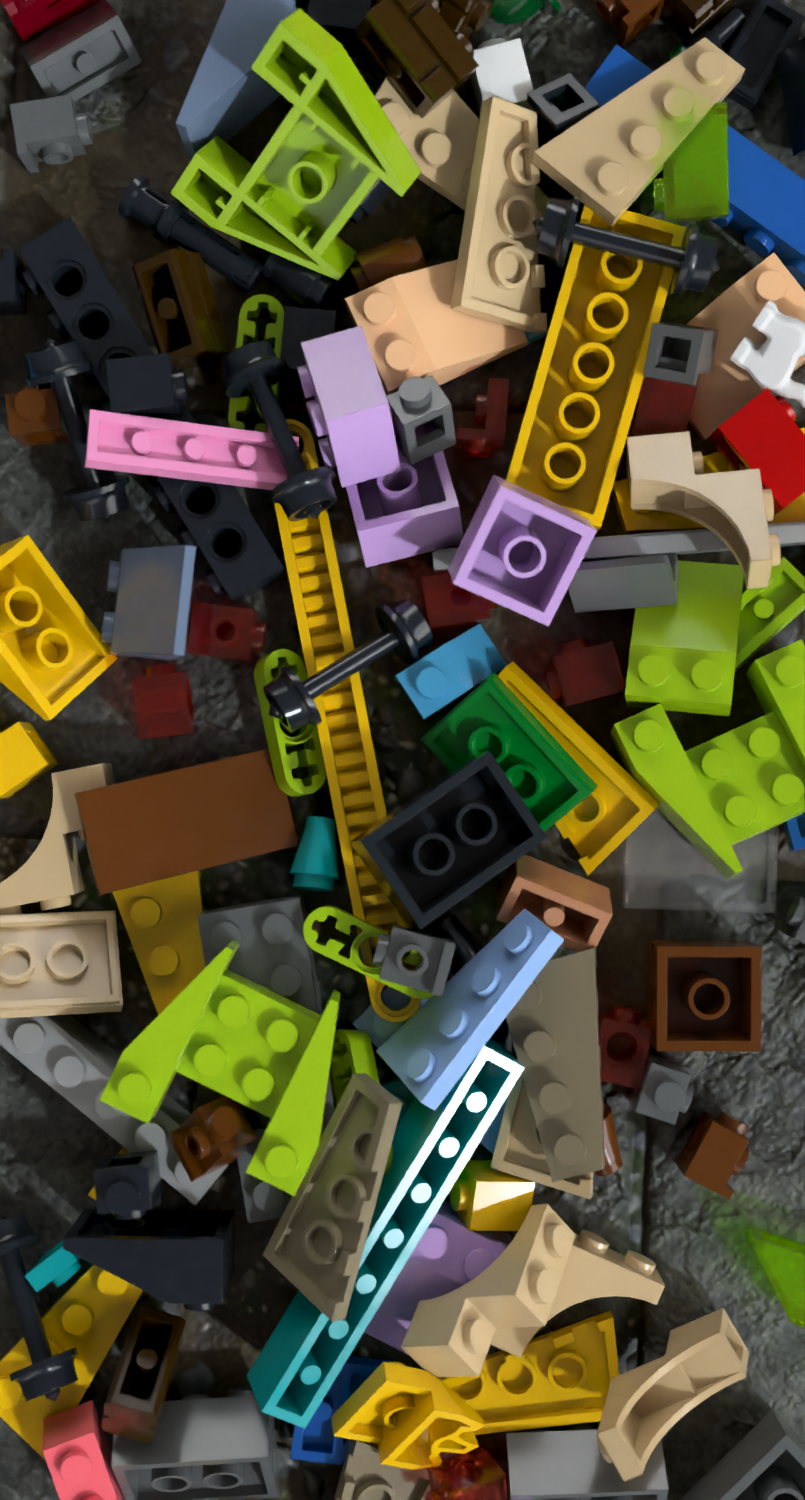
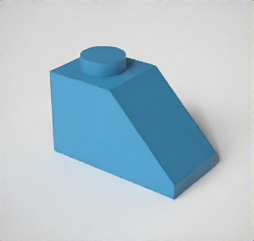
(450, 671)

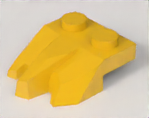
(408, 1417)

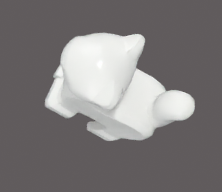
(777, 357)

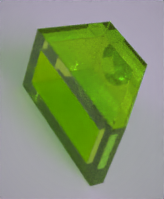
(697, 173)
(784, 1269)

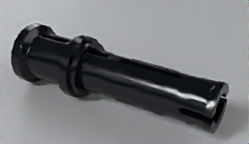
(174, 224)

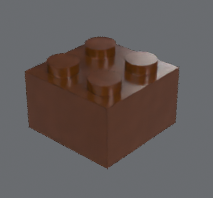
(704, 995)

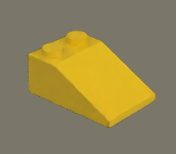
(45, 636)

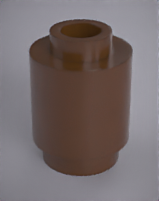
(386, 260)

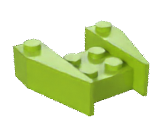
(313, 166)
(736, 780)
(246, 1048)

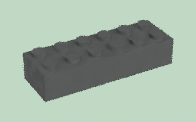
(279, 959)

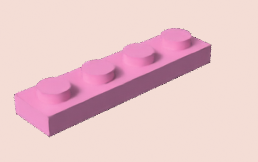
(182, 450)

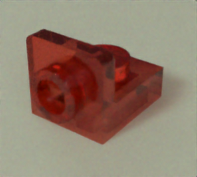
(490, 412)

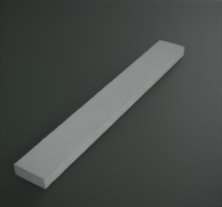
(655, 543)

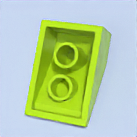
(688, 649)

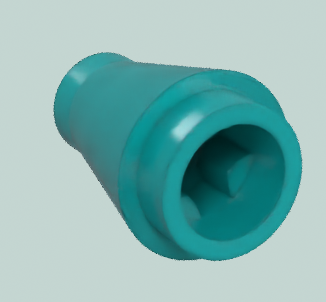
(316, 857)

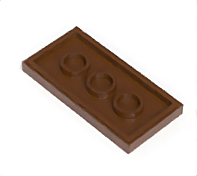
(184, 821)

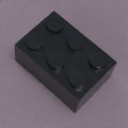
(449, 840)

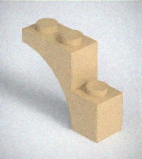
(730, 504)
(54, 866)
(590, 1274)
(516, 1291)
(655, 1396)

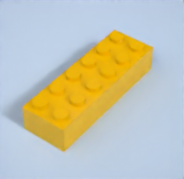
(592, 370)

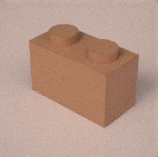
(560, 899)

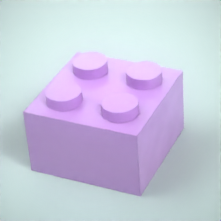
(348, 407)
(521, 550)

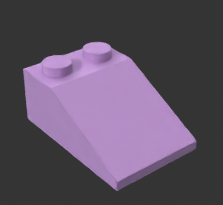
(407, 509)
(438, 1265)

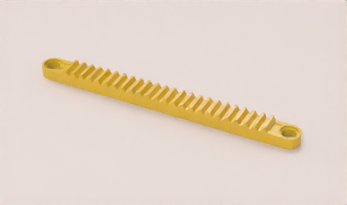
(345, 723)

